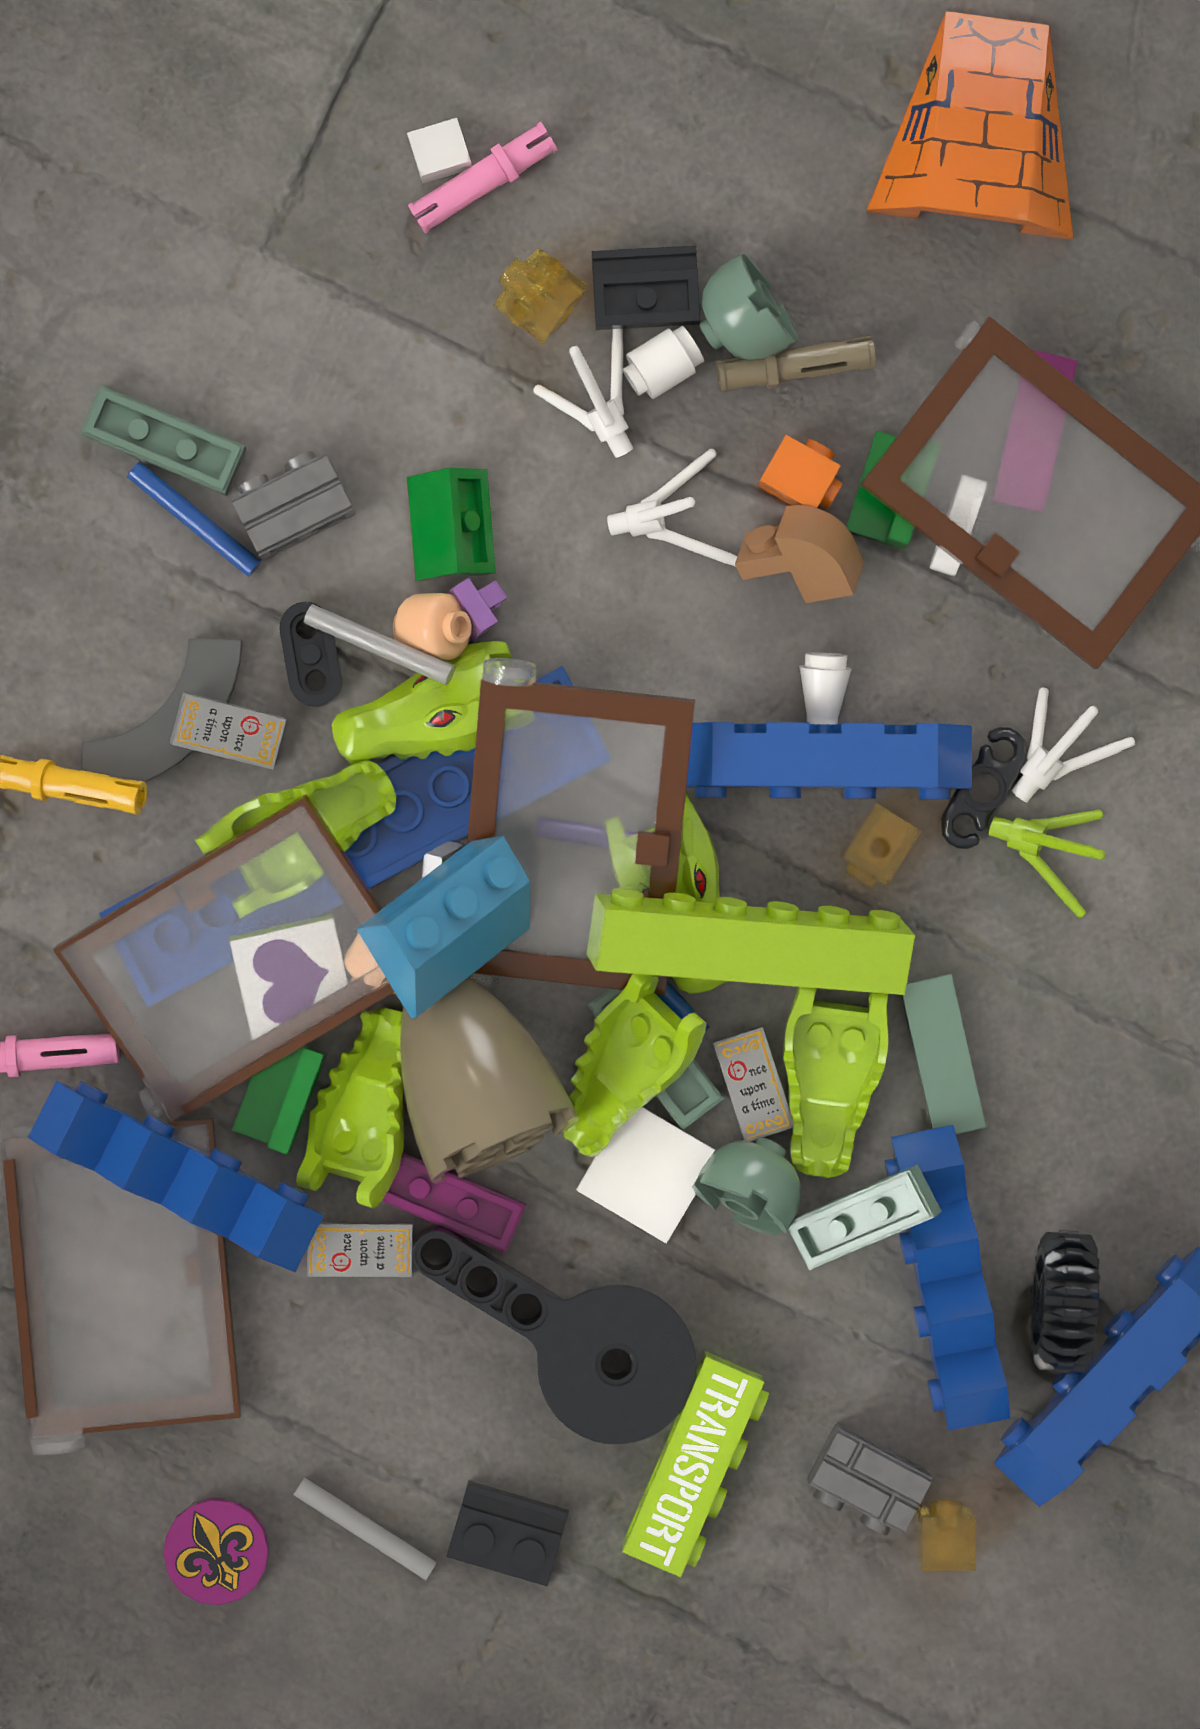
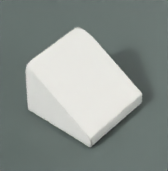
(439, 150)

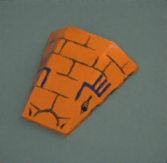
(982, 131)

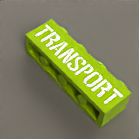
(693, 1464)

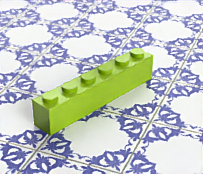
(749, 942)

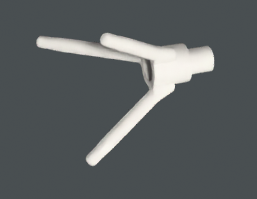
(606, 416)
(649, 515)
(1045, 765)

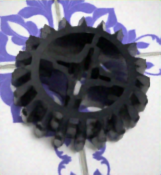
(1065, 1302)

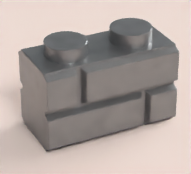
(292, 504)
(869, 1480)

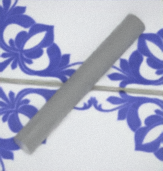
(379, 644)
(365, 1528)

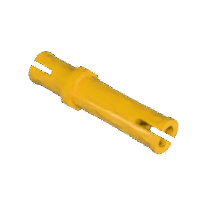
(47, 780)

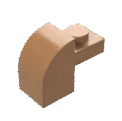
(811, 547)

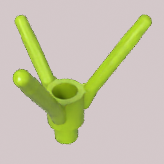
(1031, 836)

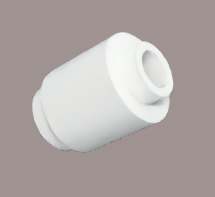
(662, 362)

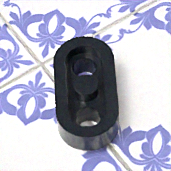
(309, 656)

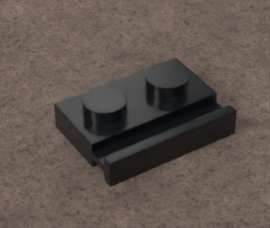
(645, 287)
(507, 1533)

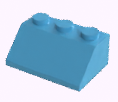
(450, 923)

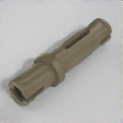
(797, 363)

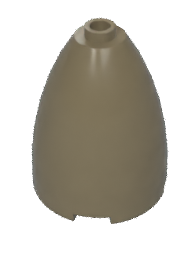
(477, 1084)

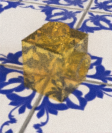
(879, 846)
(946, 1537)

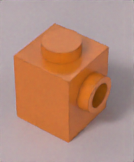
(802, 474)

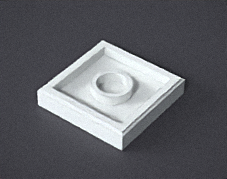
(647, 1173)

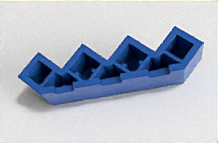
(830, 756)
(180, 1177)
(951, 1286)
(1097, 1404)

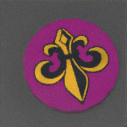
(216, 1551)

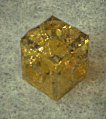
(539, 294)

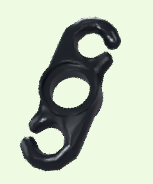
(1005, 775)

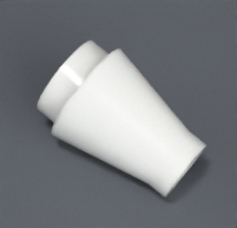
(824, 686)

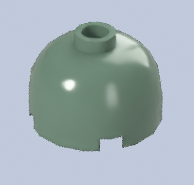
(744, 312)
(753, 1184)

